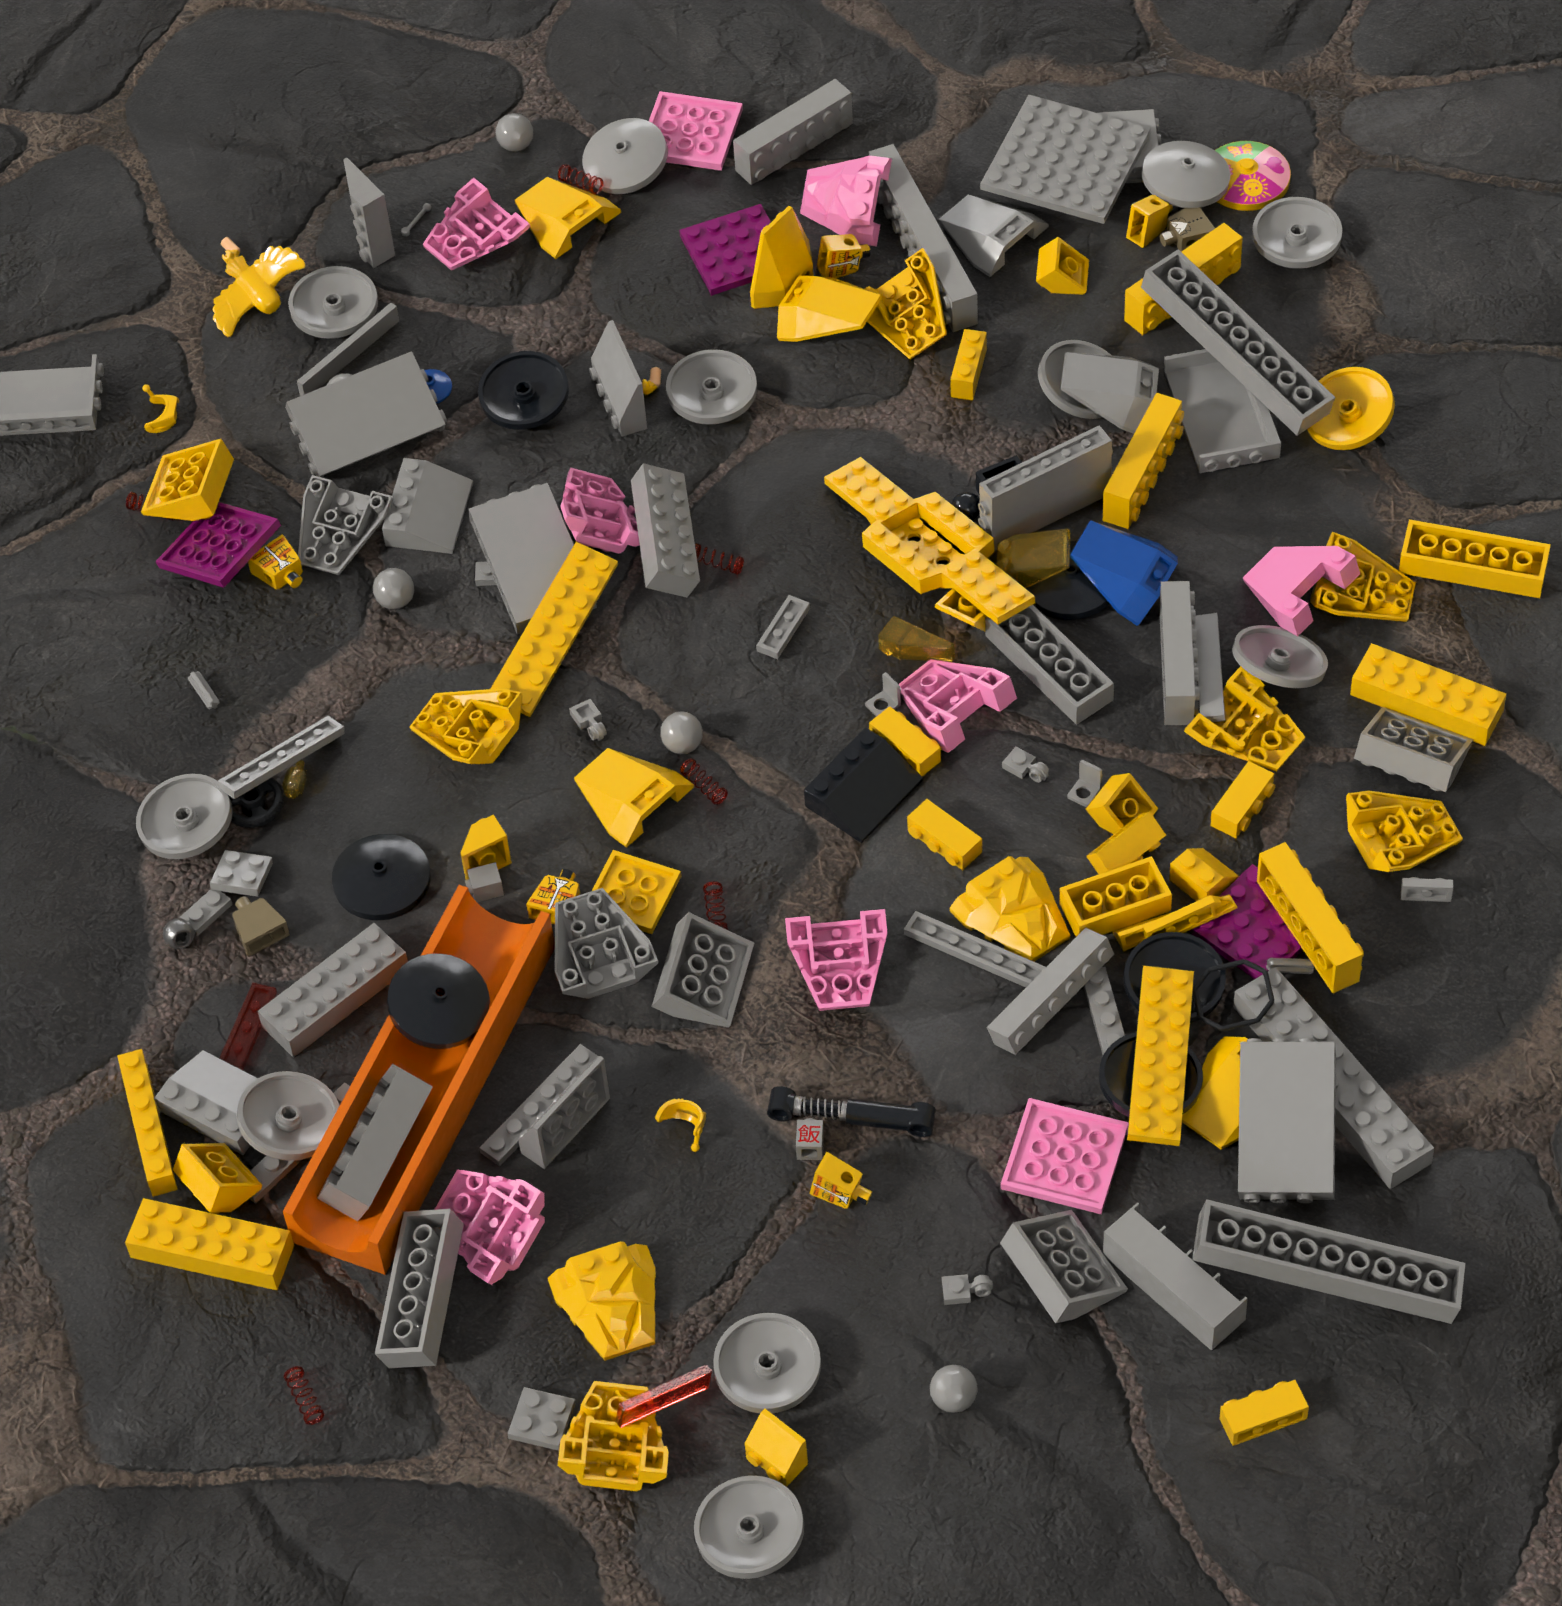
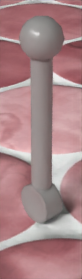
(406, 230)

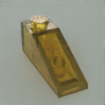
(913, 643)

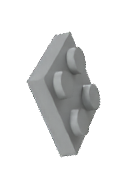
(241, 873)
(541, 1418)

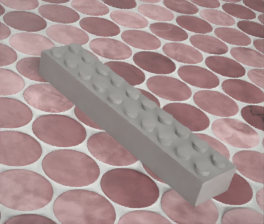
(920, 230)
(1237, 342)
(1362, 1107)
(1329, 1261)

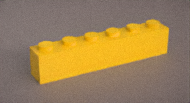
(147, 1123)

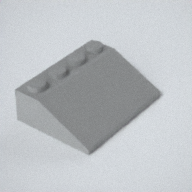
(370, 217)
(618, 382)
(426, 507)
(1412, 749)
(703, 972)
(207, 1098)
(566, 1115)
(1062, 1265)

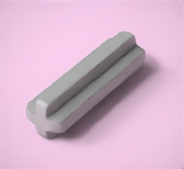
(203, 690)
(1289, 965)

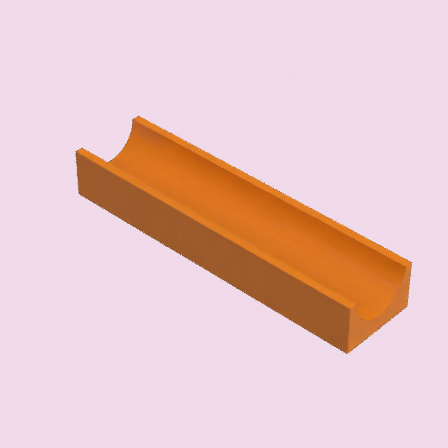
(511, 963)

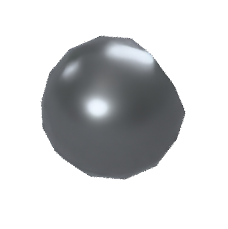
(178, 933)

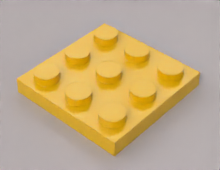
(638, 887)

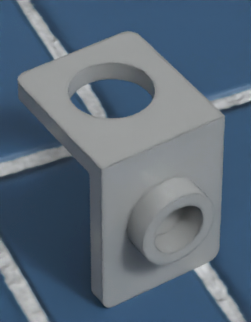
(890, 694)
(1089, 778)

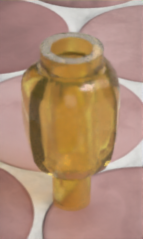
(294, 780)

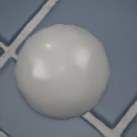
(514, 132)
(393, 588)
(681, 732)
(953, 1388)

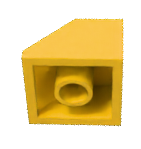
(1062, 268)
(962, 609)
(1119, 803)
(485, 845)
(1200, 874)
(776, 1448)

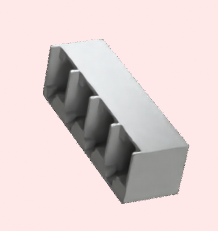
(374, 1142)
(1173, 1278)

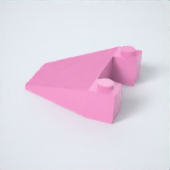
(1290, 572)
(948, 693)

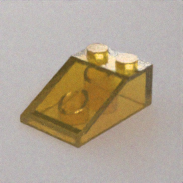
(1034, 555)

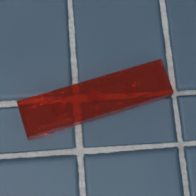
(247, 1026)
(663, 1396)

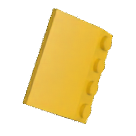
(189, 482)

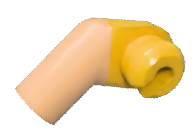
(231, 249)
(654, 382)

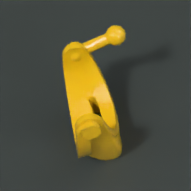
(169, 415)
(686, 1111)

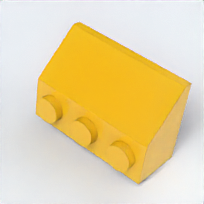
(215, 1176)

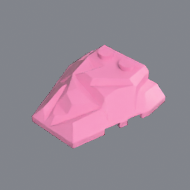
(846, 196)
(473, 227)
(597, 512)
(839, 957)
(498, 1221)

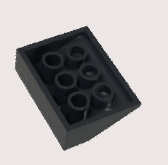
(862, 785)

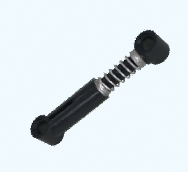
(915, 1119)

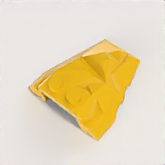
(1253, 725)
(1013, 908)
(610, 1297)
(611, 1455)

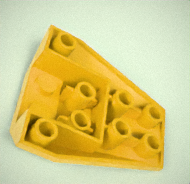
(559, 211)
(780, 259)
(910, 307)
(823, 308)
(1374, 594)
(470, 724)
(627, 791)
(1398, 829)
(1217, 1107)

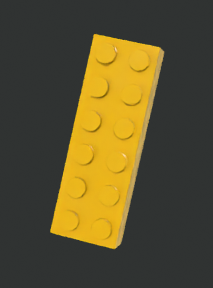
(1214, 254)
(1143, 461)
(1474, 558)
(1428, 694)
(1310, 917)
(210, 1244)

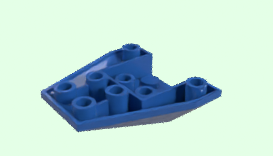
(1123, 568)

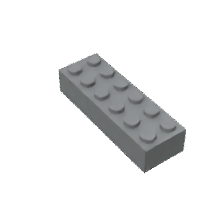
(793, 131)
(665, 530)
(1178, 653)
(1052, 663)
(332, 990)
(419, 1288)

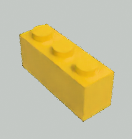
(968, 364)
(907, 740)
(1243, 800)
(944, 834)
(1127, 844)
(1263, 1412)

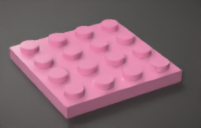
(696, 128)
(1064, 1156)

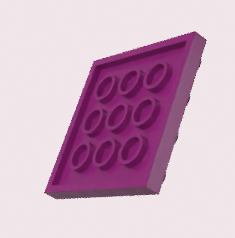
(726, 247)
(218, 546)
(1251, 930)

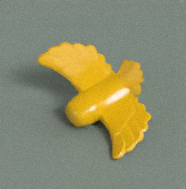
(253, 286)

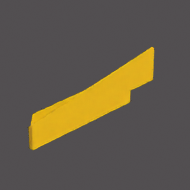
(1177, 921)

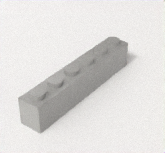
(1050, 991)

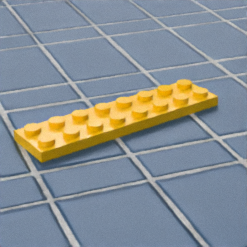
(555, 625)
(1160, 1056)

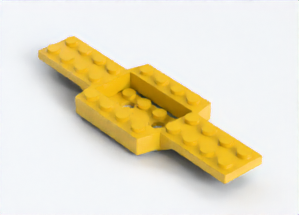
(897, 517)

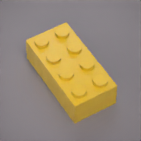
(1116, 898)

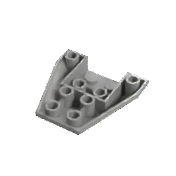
(988, 230)
(1111, 386)
(337, 524)
(598, 946)

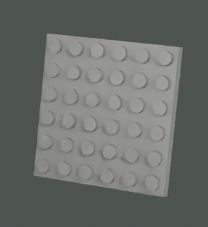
(1065, 159)

